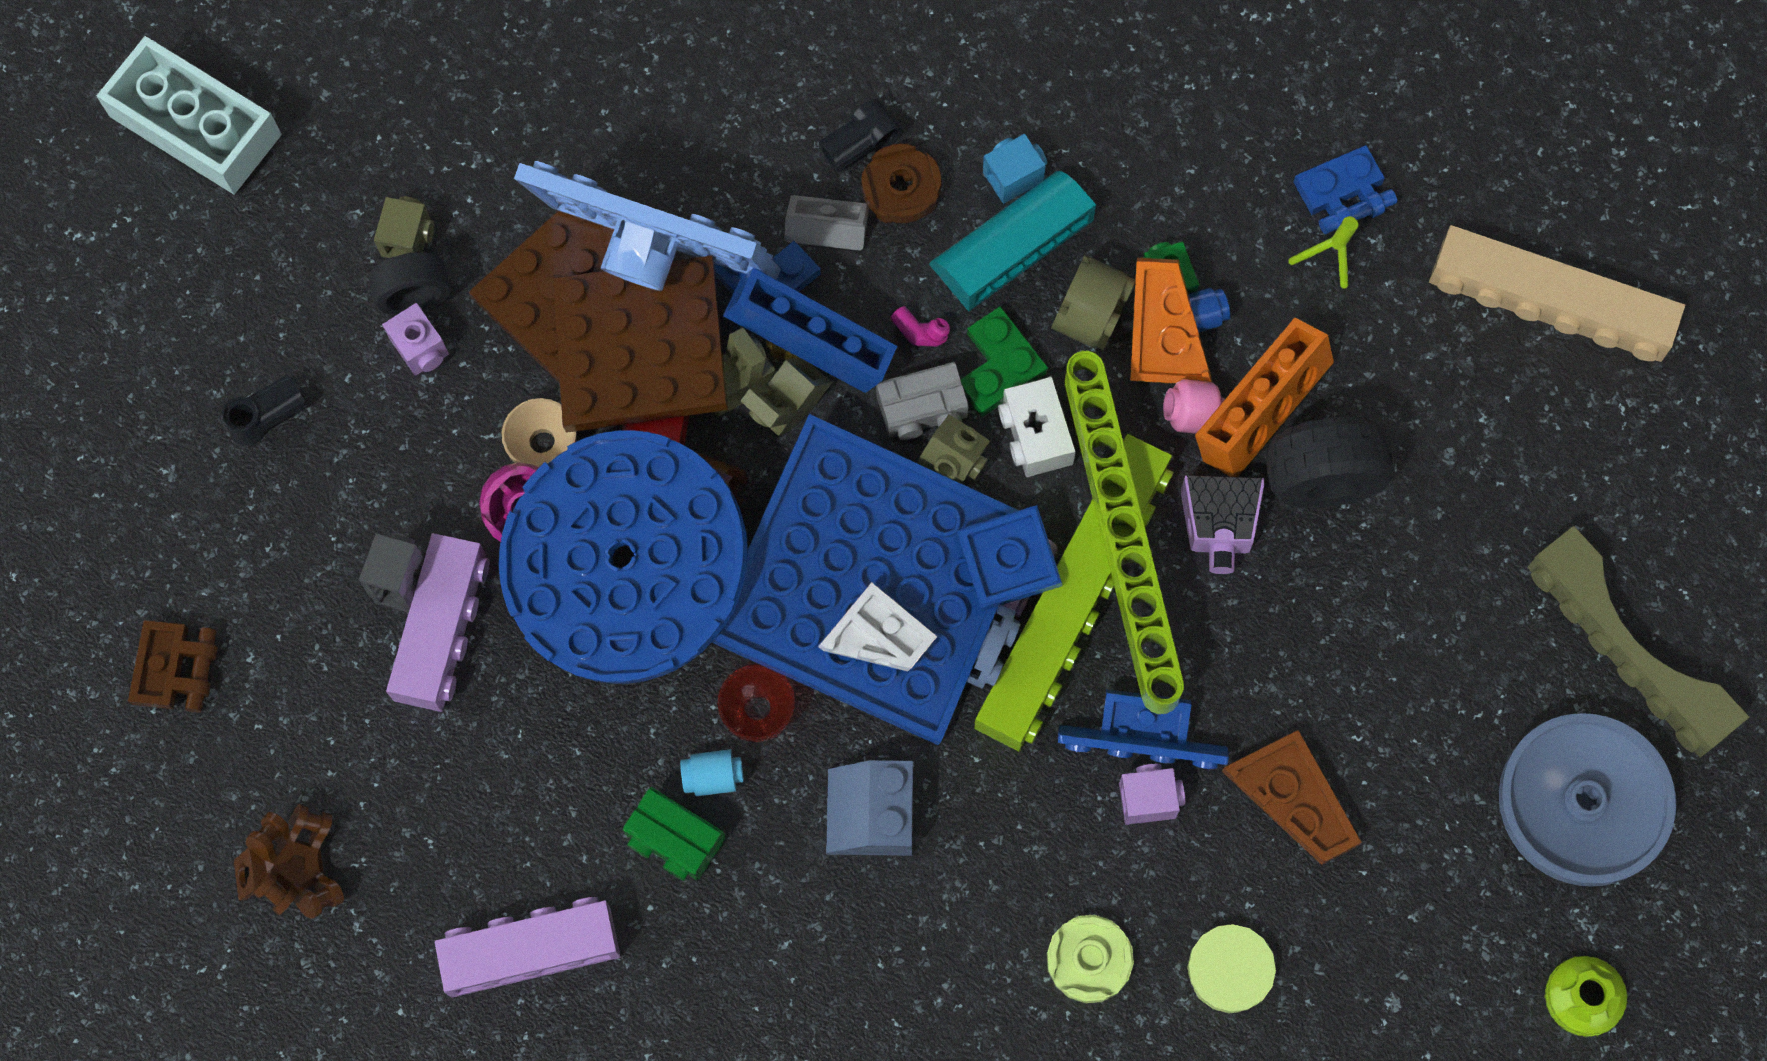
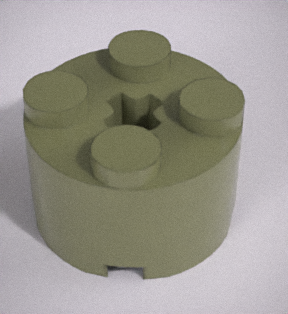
(1093, 303)

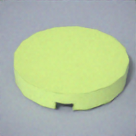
(1090, 959)
(1231, 968)

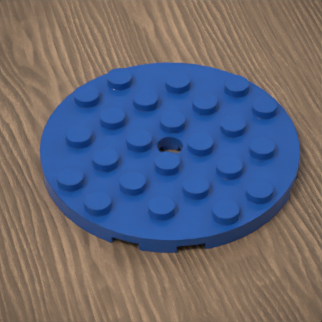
(672, 592)

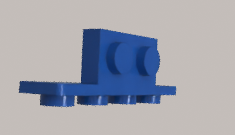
(1133, 728)

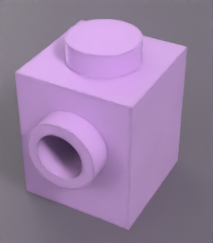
(416, 340)
(1151, 794)

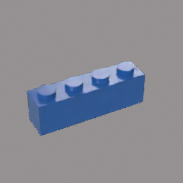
(810, 330)

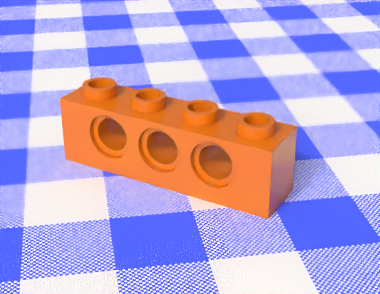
(1264, 398)

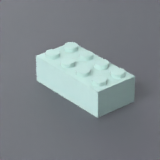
(189, 115)

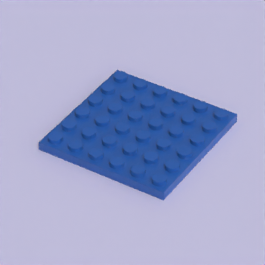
(832, 528)

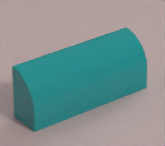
(1014, 239)

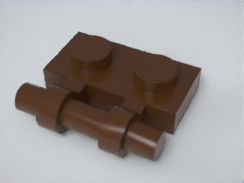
(160, 663)

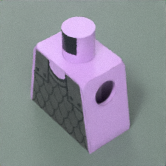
(1221, 517)

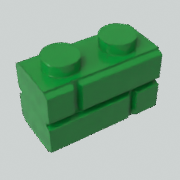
(672, 834)

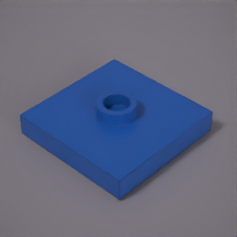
(1009, 558)

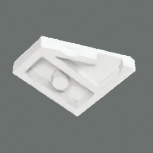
(879, 632)

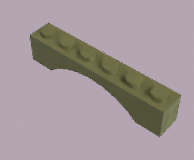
(1694, 708)

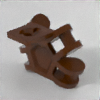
(291, 867)

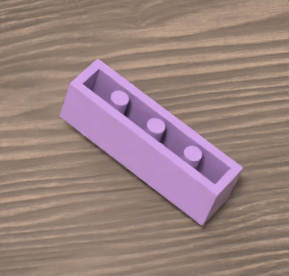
(437, 623)
(526, 948)

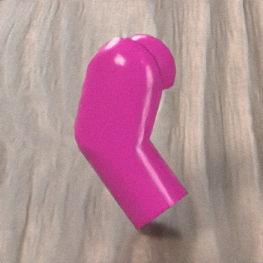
(918, 333)

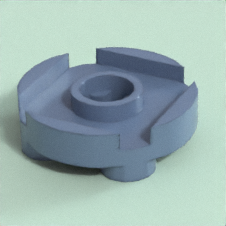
(987, 660)

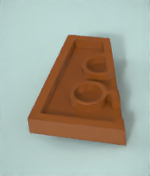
(1296, 796)

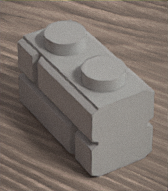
(921, 400)

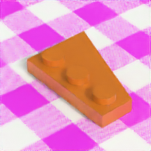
(1164, 326)

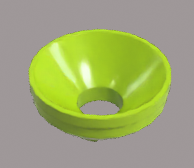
(1571, 1011)

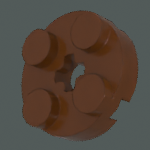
(896, 205)

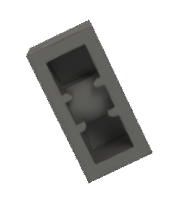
(392, 571)

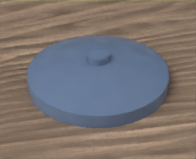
(1587, 799)

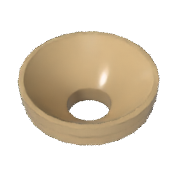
(527, 421)

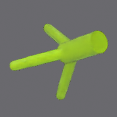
(1338, 242)

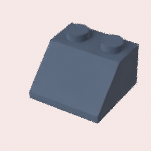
(870, 808)

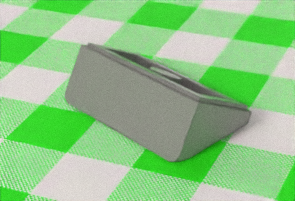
(826, 222)

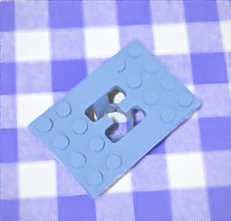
(644, 230)

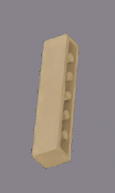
(1556, 294)

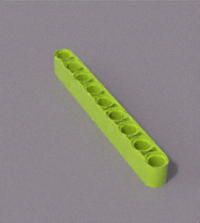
(1120, 549)

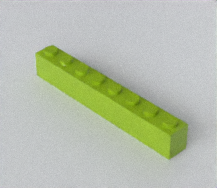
(1065, 612)

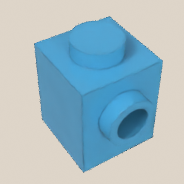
(1014, 167)

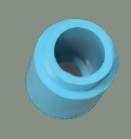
(711, 773)

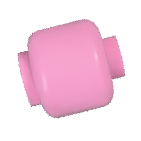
(1191, 404)

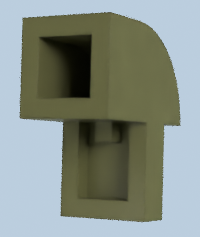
(744, 367)
(787, 396)

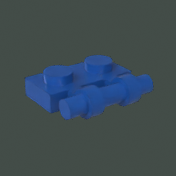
(1340, 180)

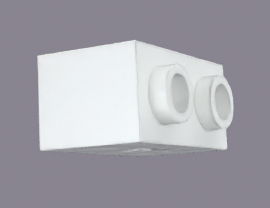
(1037, 404)

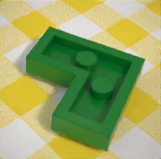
(1008, 364)

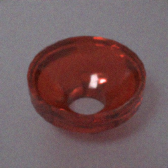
(751, 683)

